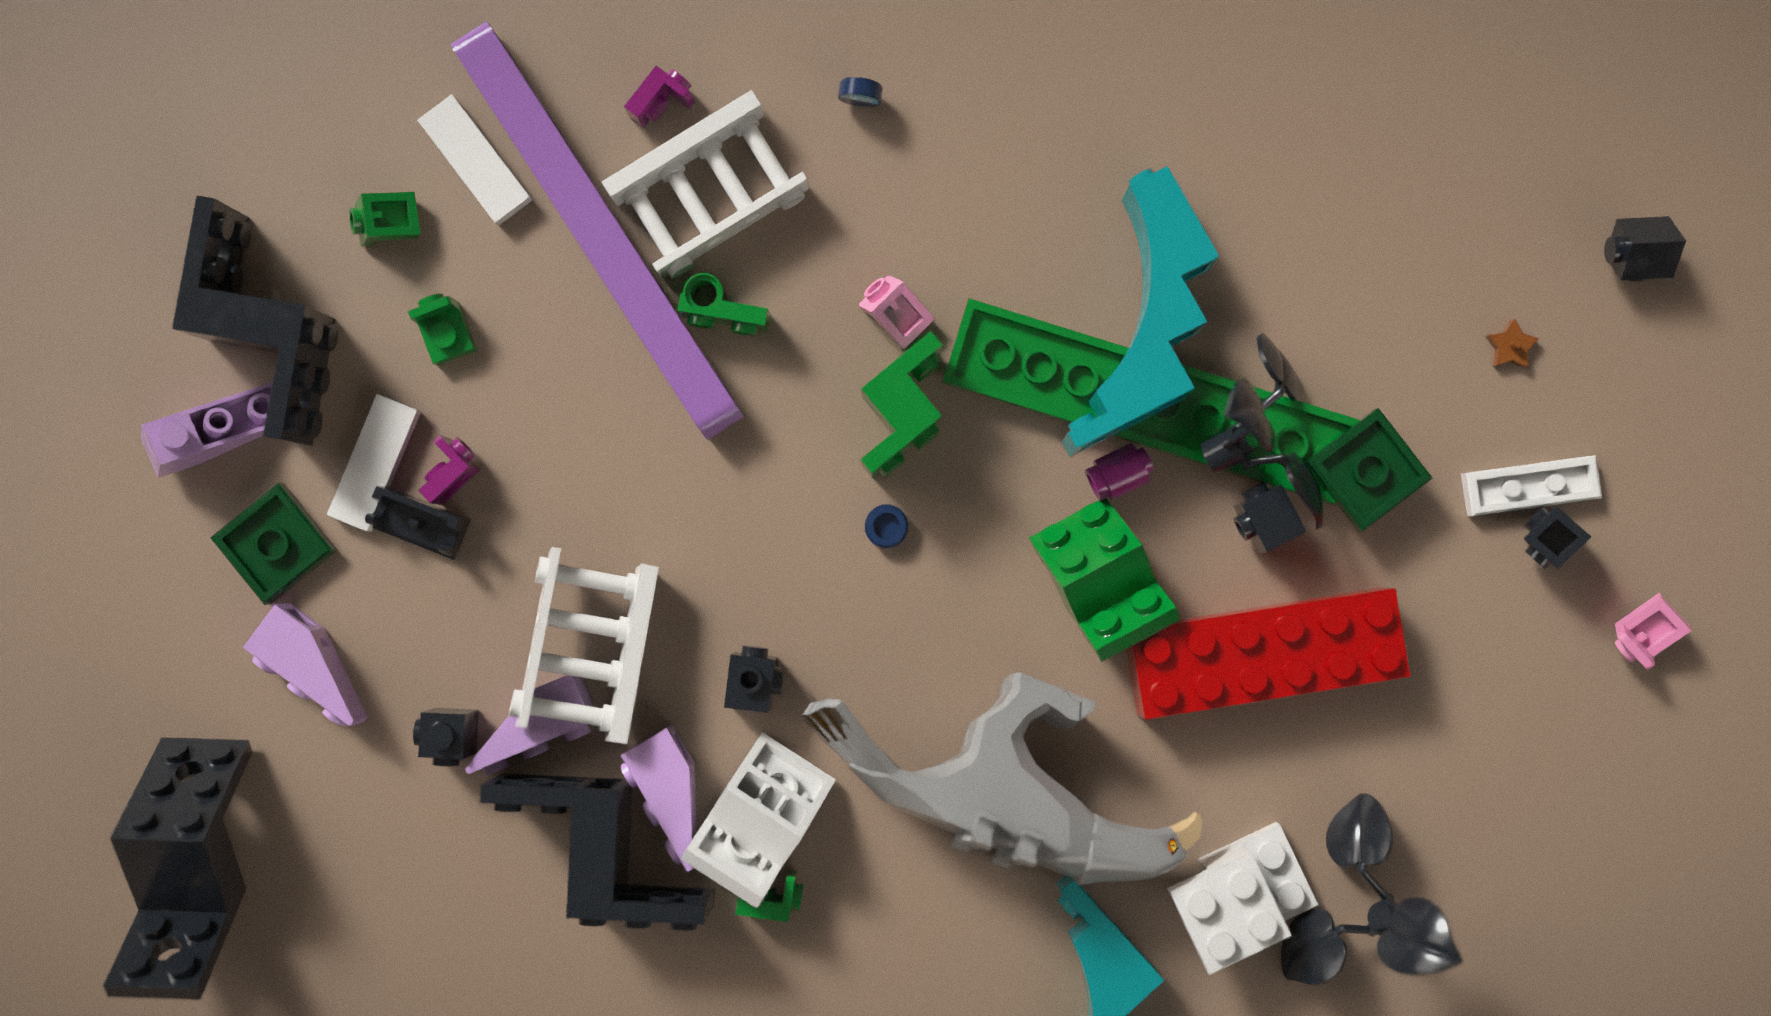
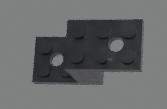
(214, 312)
(600, 851)
(178, 868)

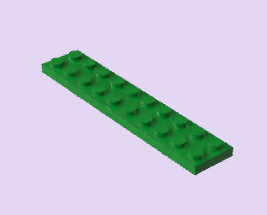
(1061, 369)

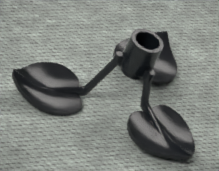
(1248, 412)
(1412, 933)

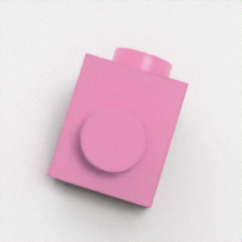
(1649, 630)

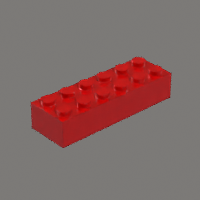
(1269, 653)

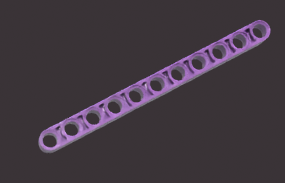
(597, 230)

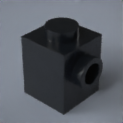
(1644, 248)
(1267, 517)
(1553, 537)
(753, 680)
(446, 735)

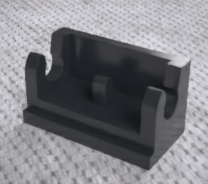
(418, 522)

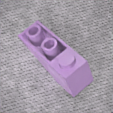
(205, 430)
(304, 655)
(533, 740)
(667, 781)

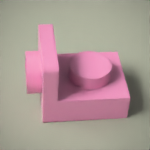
(896, 310)

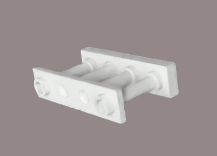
(705, 141)
(620, 674)

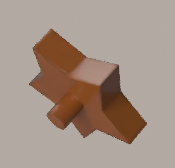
(1511, 345)

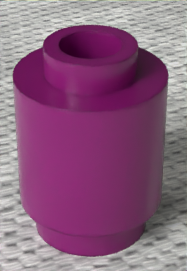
(1119, 472)

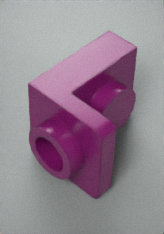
(651, 96)
(447, 479)

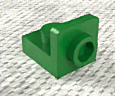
(385, 217)
(443, 328)
(773, 905)

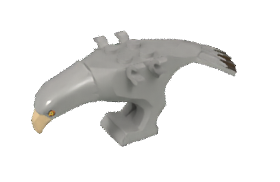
(1001, 797)

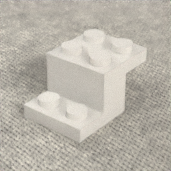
(758, 820)
(1242, 898)

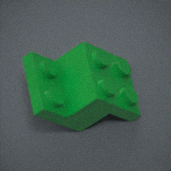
(903, 406)
(1104, 578)

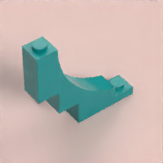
(1171, 253)
(1112, 966)

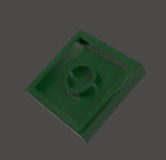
(1368, 470)
(273, 543)

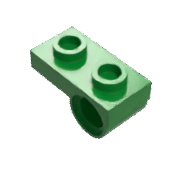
(742, 317)

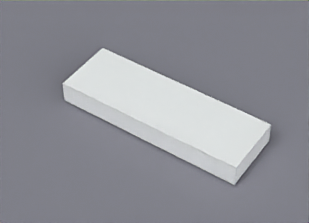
(474, 160)
(373, 460)
(1531, 485)

